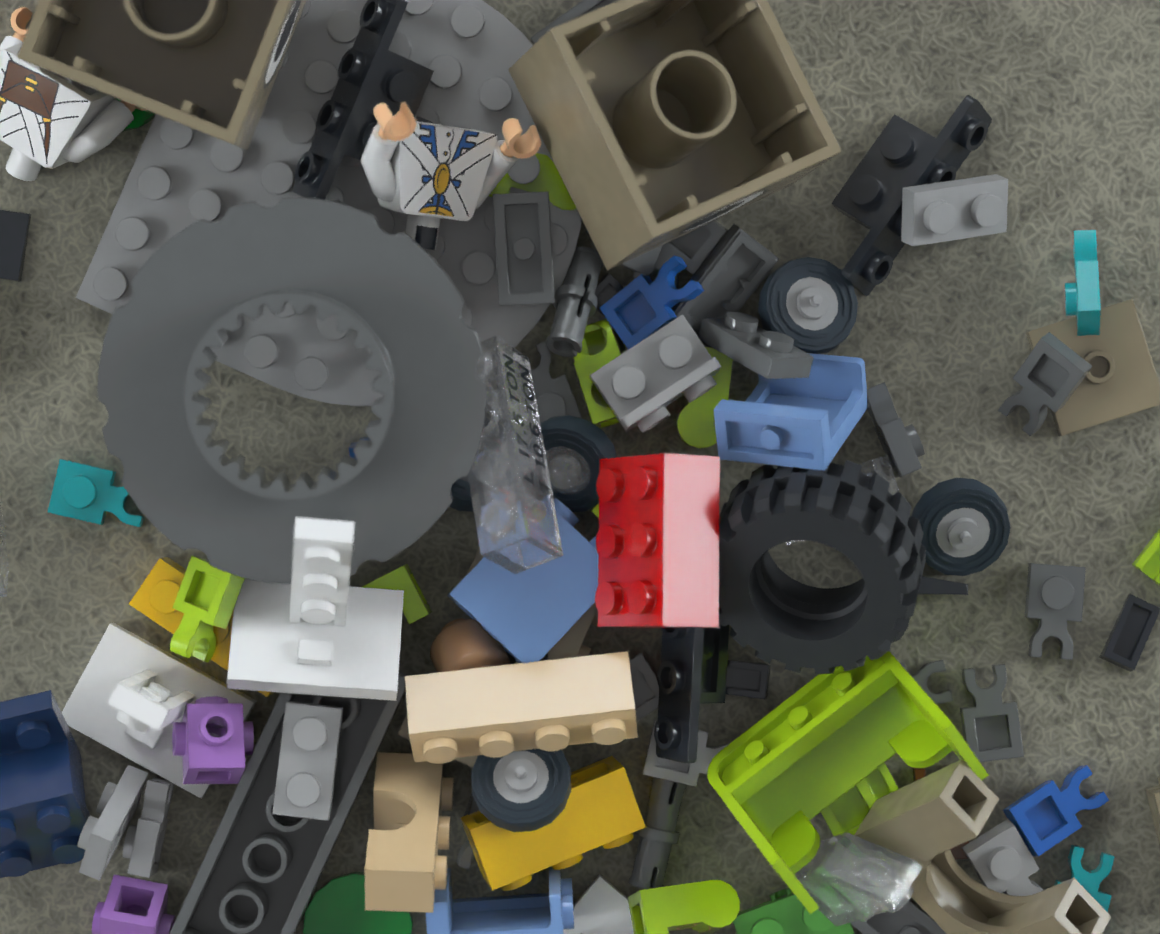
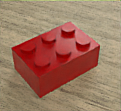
(658, 541)

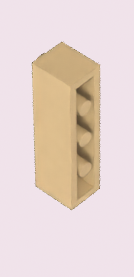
(520, 707)

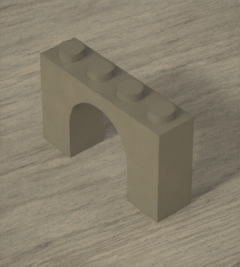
(950, 810)

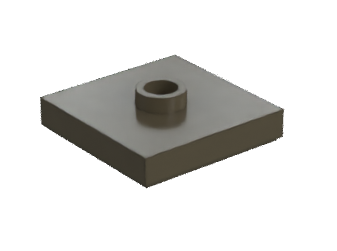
(1121, 374)

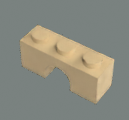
(407, 834)

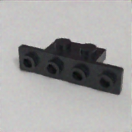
(367, 77)
(898, 160)
(689, 675)

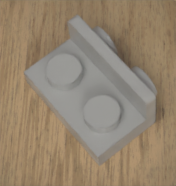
(655, 375)

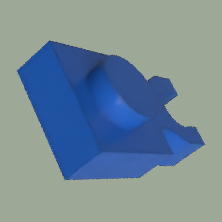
(646, 305)
(1048, 813)

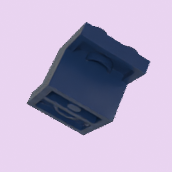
(39, 787)

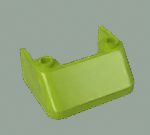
(820, 749)

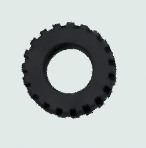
(805, 622)

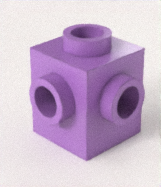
(213, 741)
(133, 908)

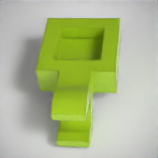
(207, 601)

